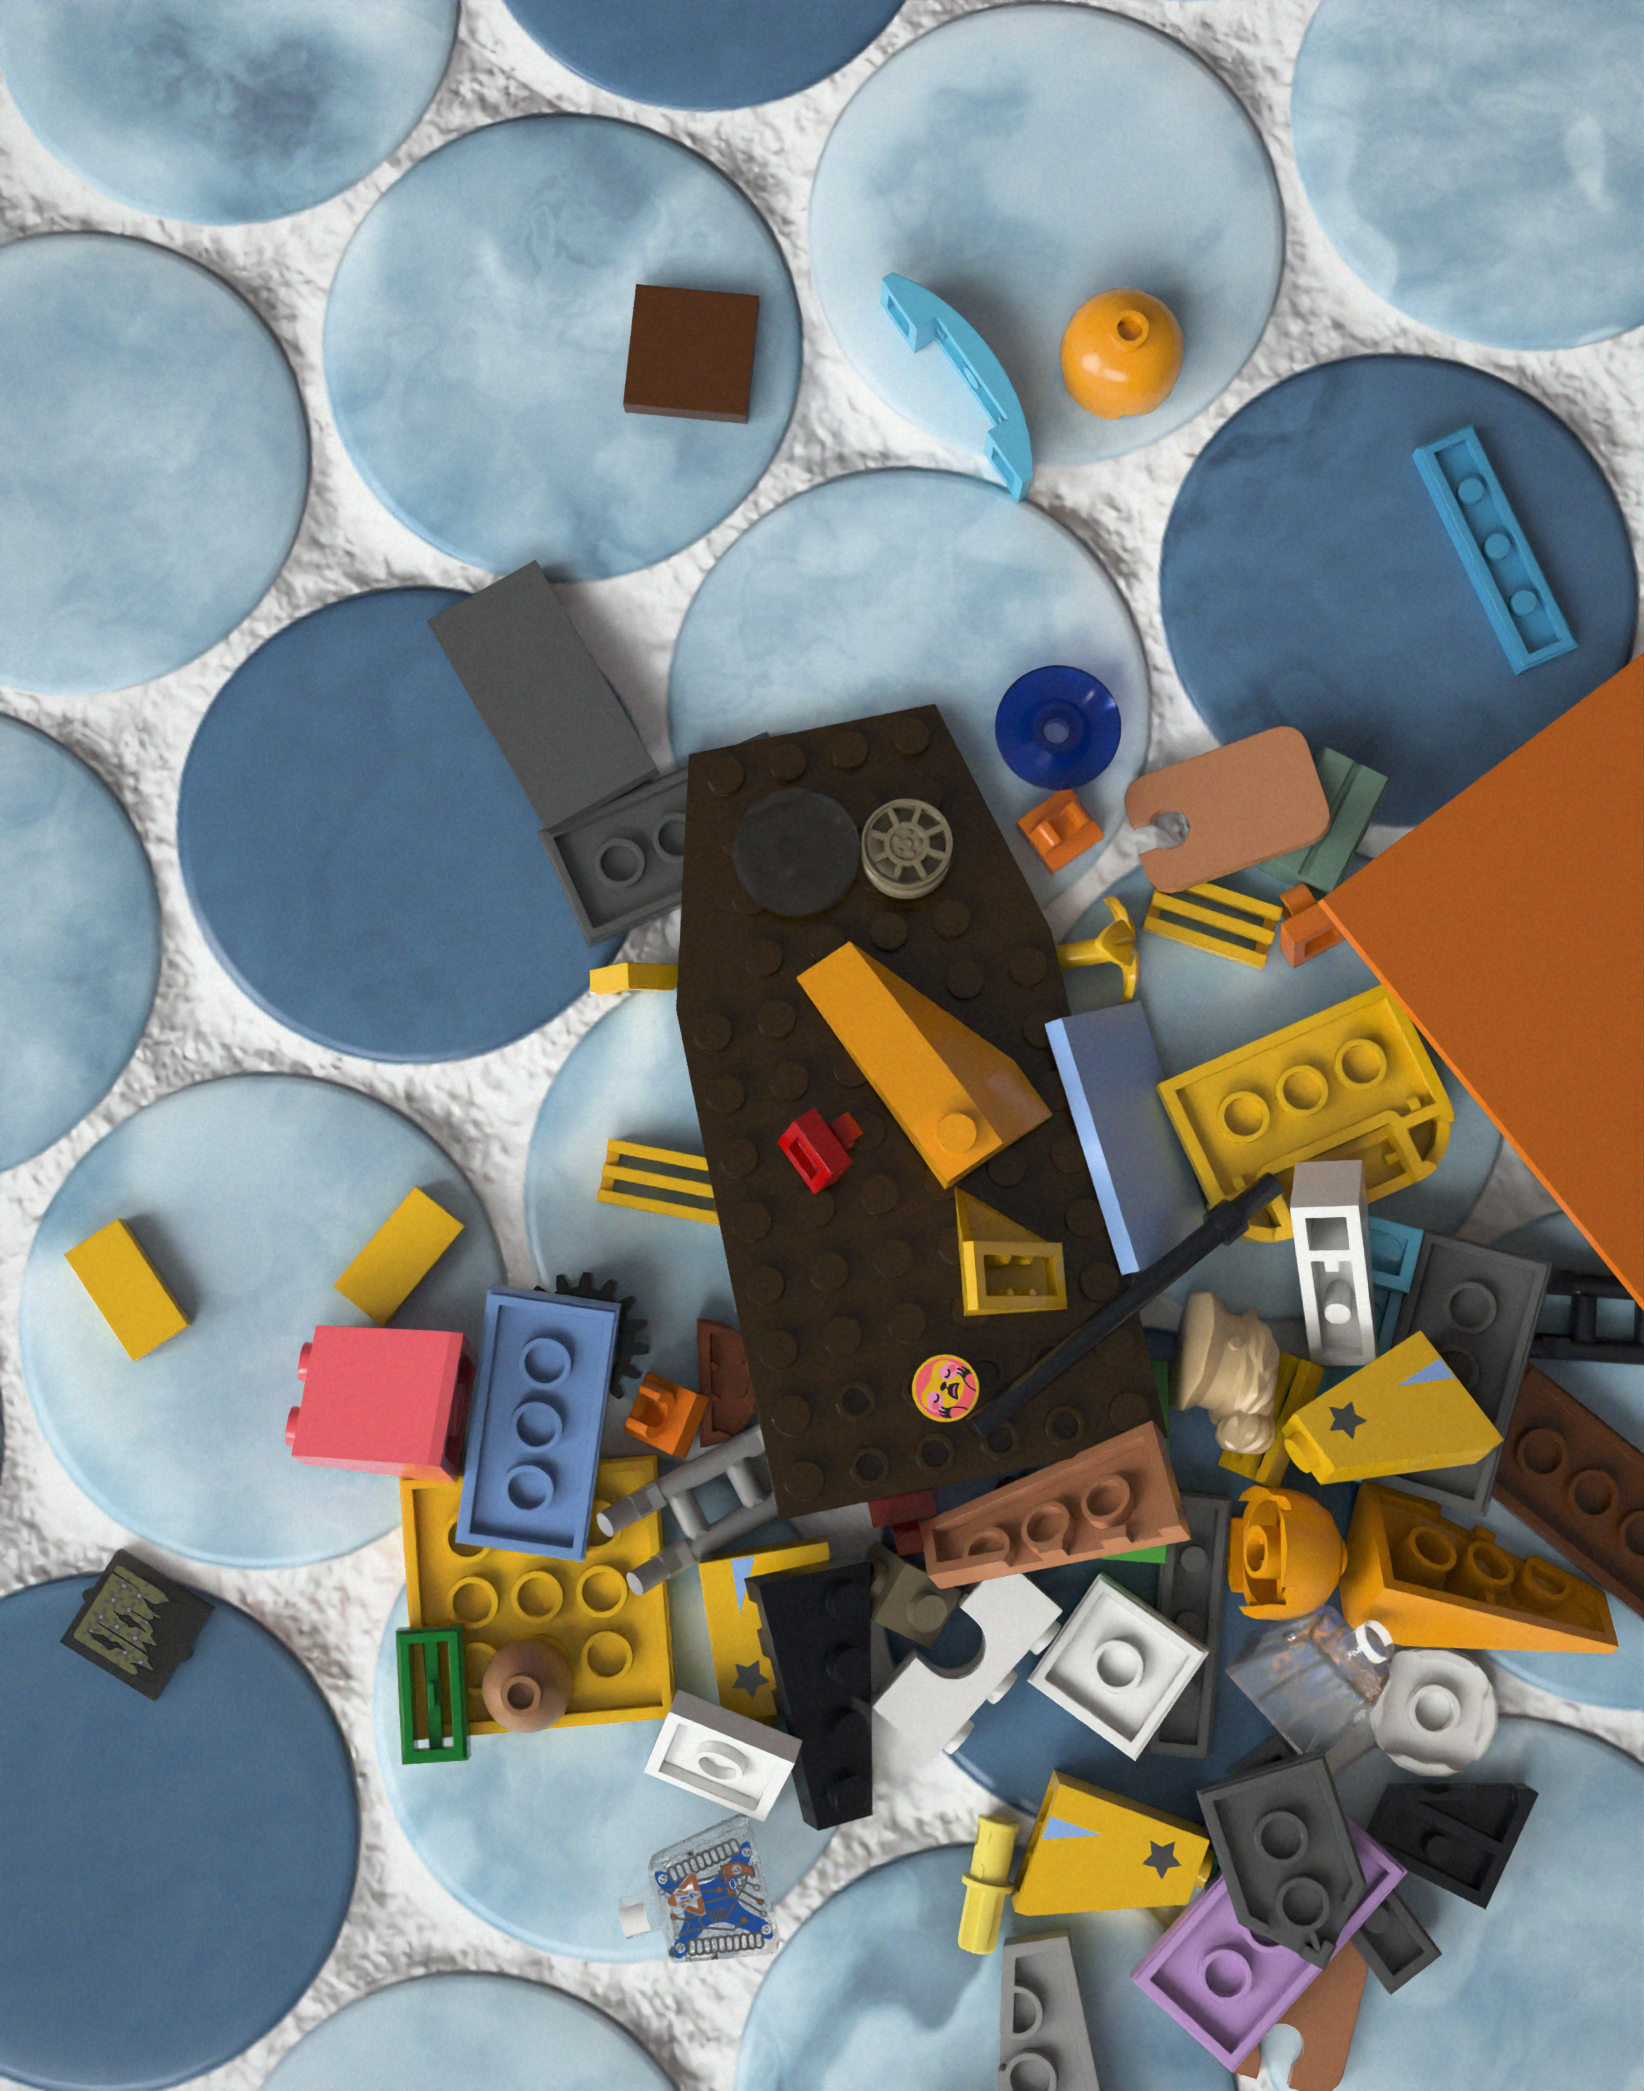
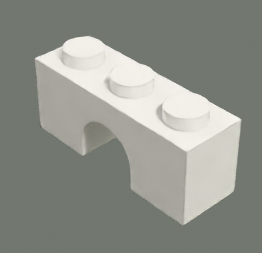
(935, 1702)

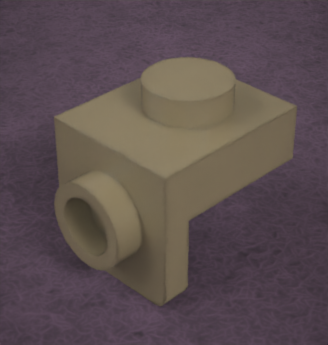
(906, 1597)

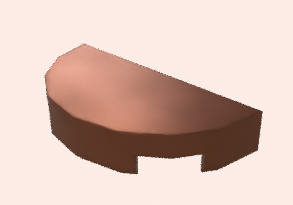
(725, 1379)

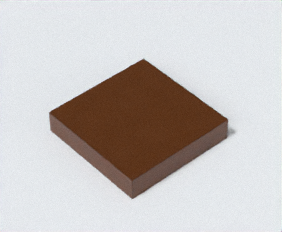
(691, 354)

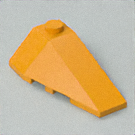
(933, 1073)
(1457, 1587)

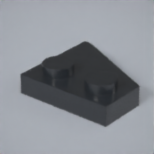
(1453, 1832)

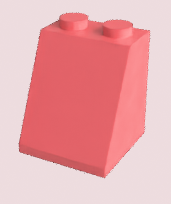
(384, 1401)

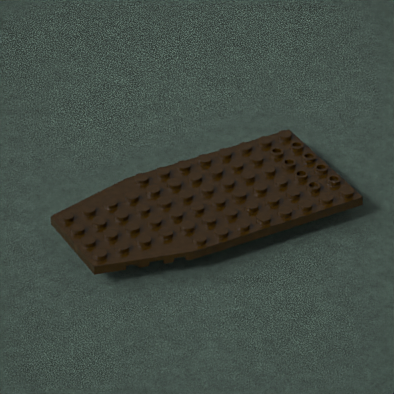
(865, 1277)

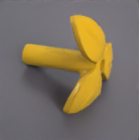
(1113, 944)

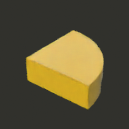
(633, 976)

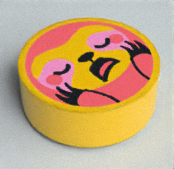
(945, 1388)

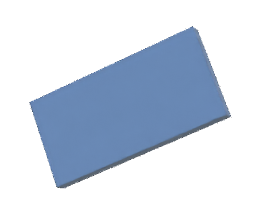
(538, 1422)

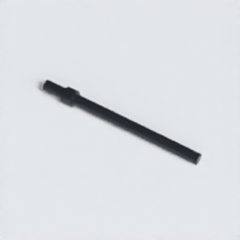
(1221, 1225)

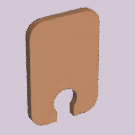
(1240, 804)
(1326, 2022)

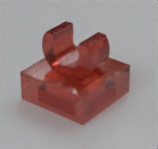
(903, 1515)

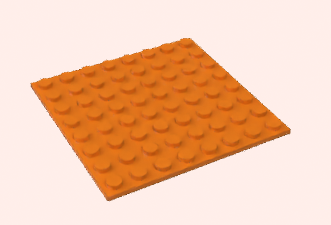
(1522, 955)

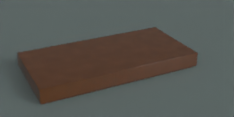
(1576, 1487)

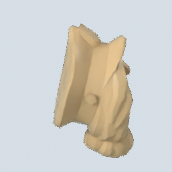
(1228, 1368)

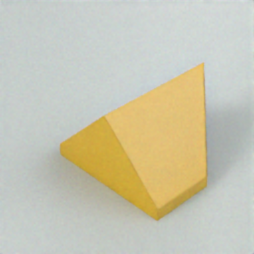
(1005, 1263)

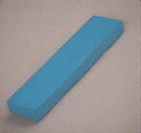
(1494, 549)

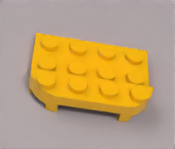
(1315, 1091)

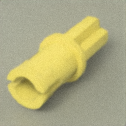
(987, 1883)

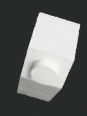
(1334, 1261)

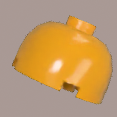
(1121, 353)
(1283, 1553)

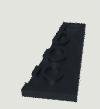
(821, 1663)

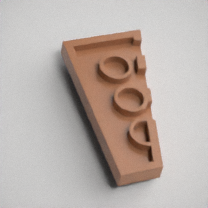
(1074, 1511)

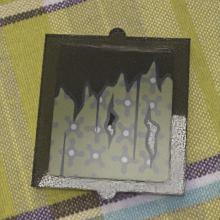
(137, 1624)

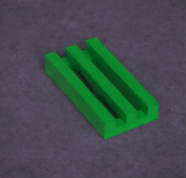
(431, 1636)

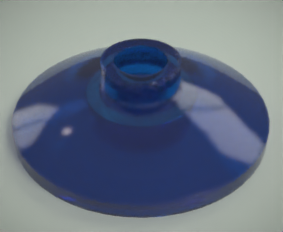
(1062, 697)

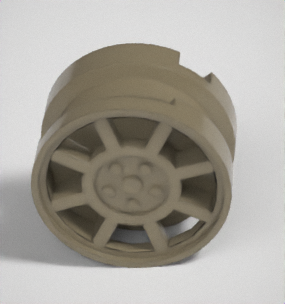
(906, 848)

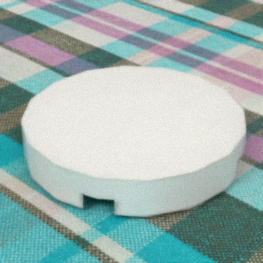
(1434, 1711)

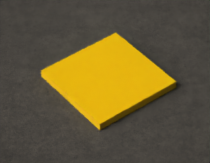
(584, 1609)

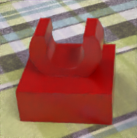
(819, 1148)

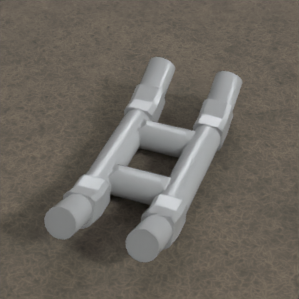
(677, 1491)

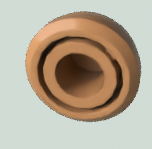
(527, 1686)

